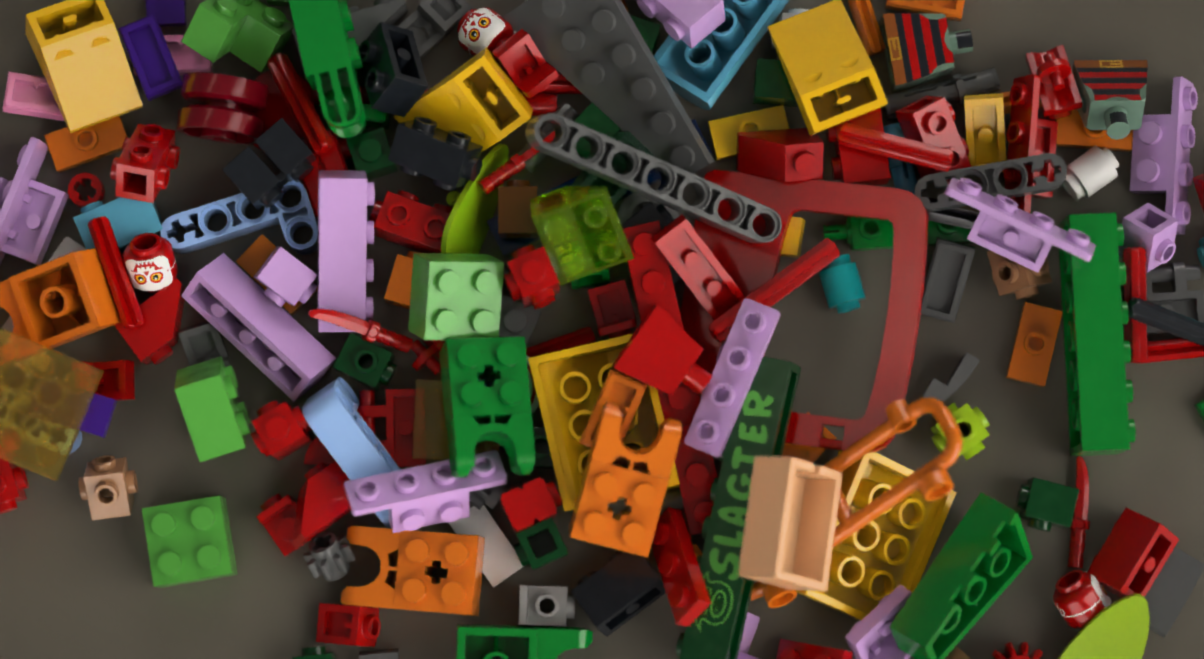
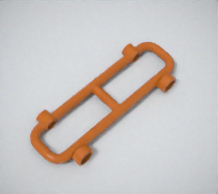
(930, 479)

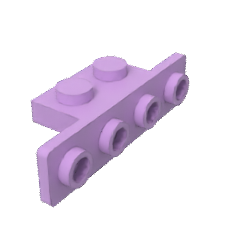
(1163, 153)
(29, 208)
(1014, 232)
(732, 377)
(424, 492)
(872, 635)

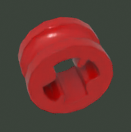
(81, 178)

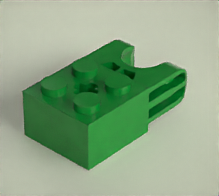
(331, 62)
(482, 412)
(518, 641)

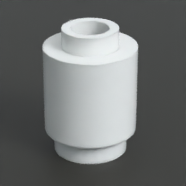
(1090, 172)

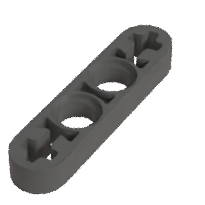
(989, 177)

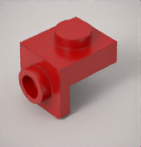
(525, 64)
(613, 309)
(117, 379)

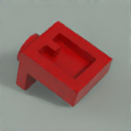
(279, 521)
(348, 625)

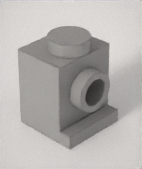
(530, 611)

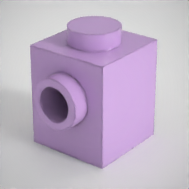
(1151, 230)
(286, 278)

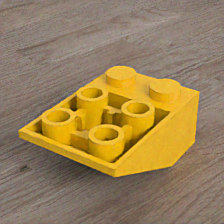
(82, 61)
(827, 66)
(474, 101)

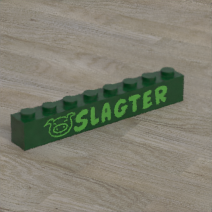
(757, 432)

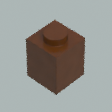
(515, 210)

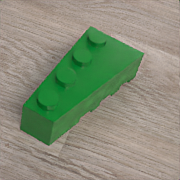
(963, 580)

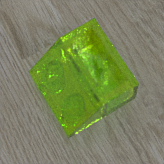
(580, 231)

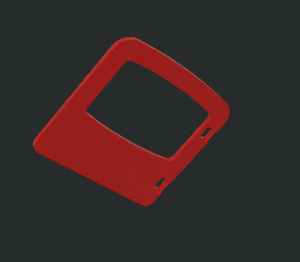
(756, 263)

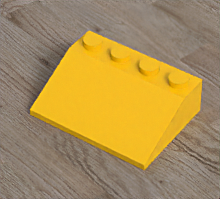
(566, 392)
(887, 549)

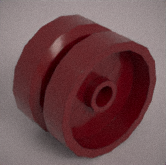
(222, 108)

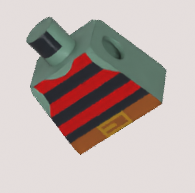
(920, 47)
(1111, 94)

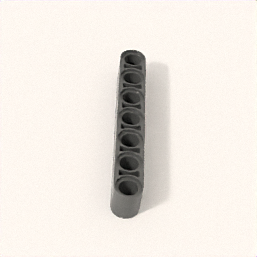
(672, 179)

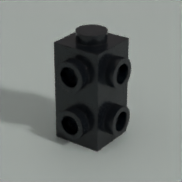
(436, 153)

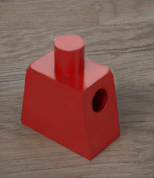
(662, 355)

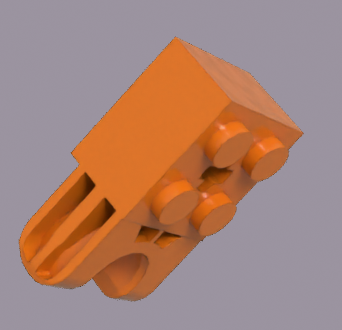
(60, 299)
(628, 473)
(407, 569)

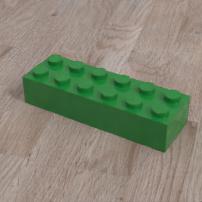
(1095, 340)

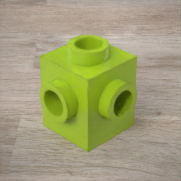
(976, 424)

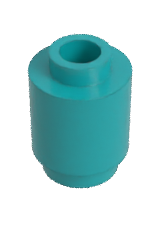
(842, 284)

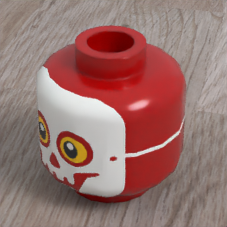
(483, 29)
(150, 262)
(1079, 598)

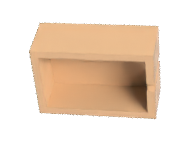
(790, 523)

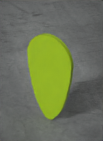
(472, 208)
(1114, 633)

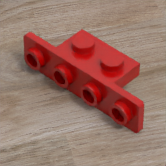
(1028, 136)

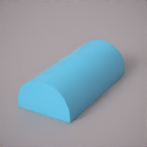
(709, 67)

